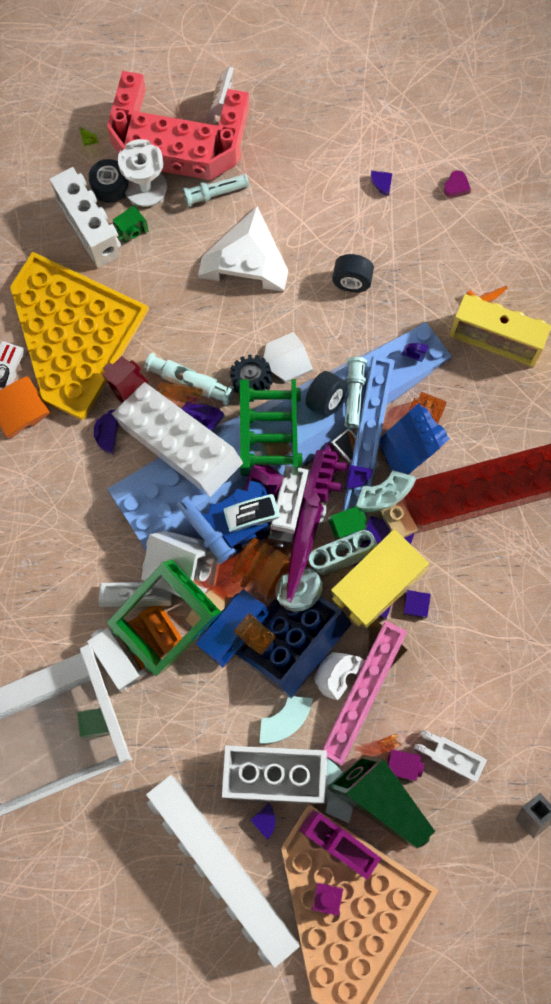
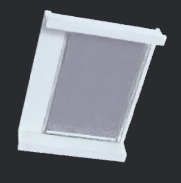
(56, 731)

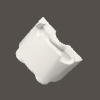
(333, 672)

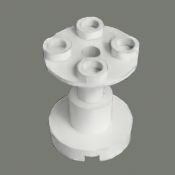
(142, 167)

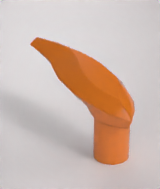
(490, 296)

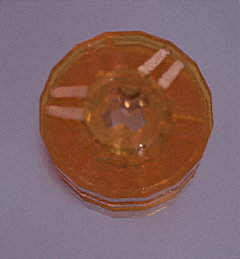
(259, 568)

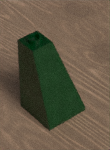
(380, 796)

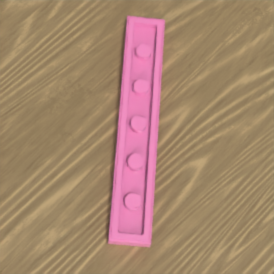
(364, 692)

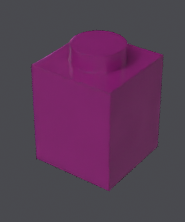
(405, 765)
(327, 898)

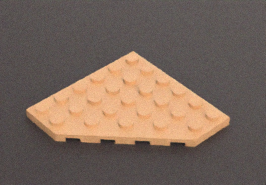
(357, 950)

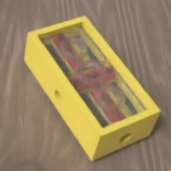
(500, 330)

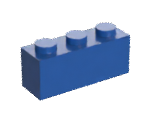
(219, 640)

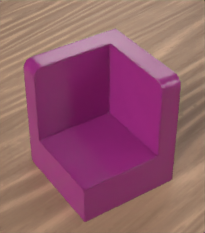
(266, 475)

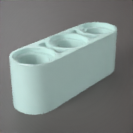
(331, 551)

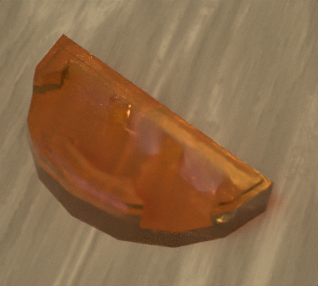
(180, 393)

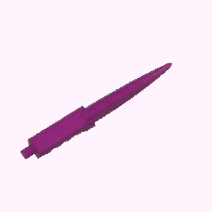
(311, 510)

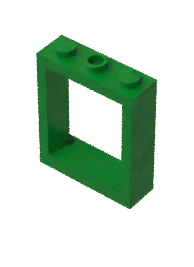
(189, 592)

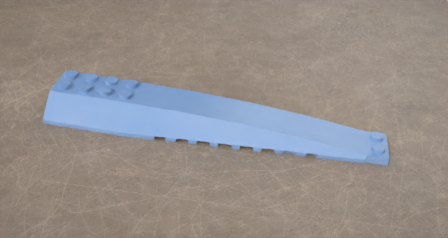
(151, 493)

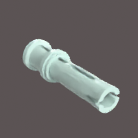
(206, 191)
(355, 382)

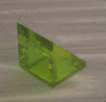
(87, 137)

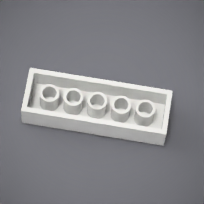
(178, 439)

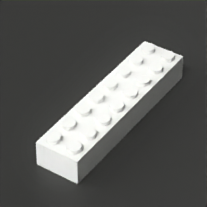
(223, 870)

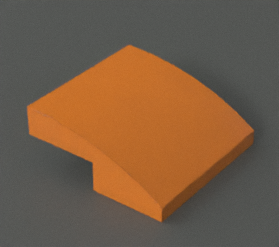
(20, 407)
(156, 630)

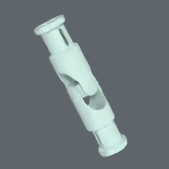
(169, 370)

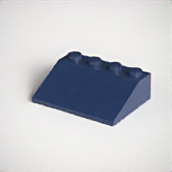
(298, 645)

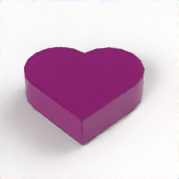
(457, 185)

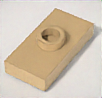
(399, 519)

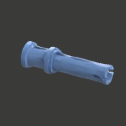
(212, 539)

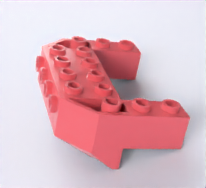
(185, 145)

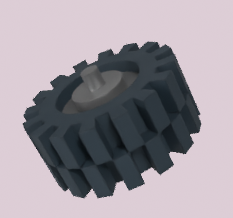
(251, 369)

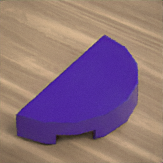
(106, 432)

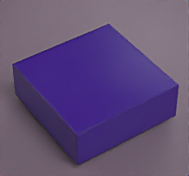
(416, 604)

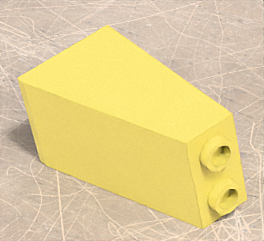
(380, 579)

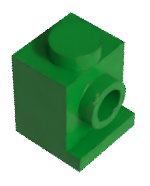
(130, 224)

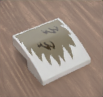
(223, 83)

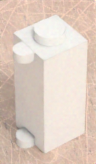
(114, 659)

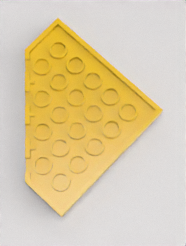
(72, 331)

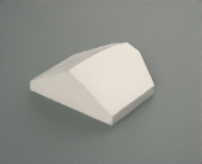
(287, 357)

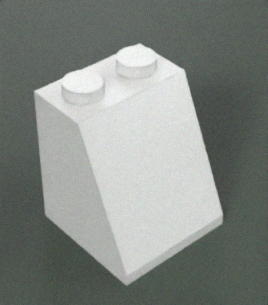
(187, 553)

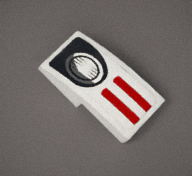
(9, 359)

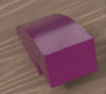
(340, 844)

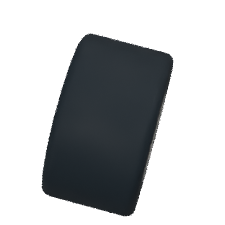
(107, 181)
(353, 273)
(326, 393)

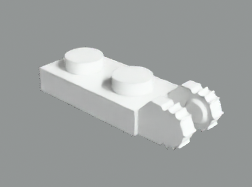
(453, 756)

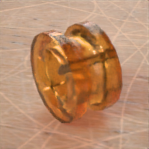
(389, 743)

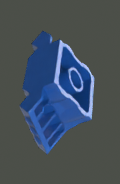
(412, 440)
(218, 520)

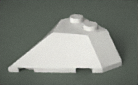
(246, 253)

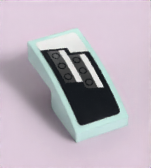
(251, 512)

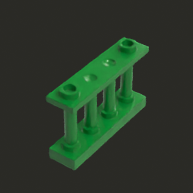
(248, 438)

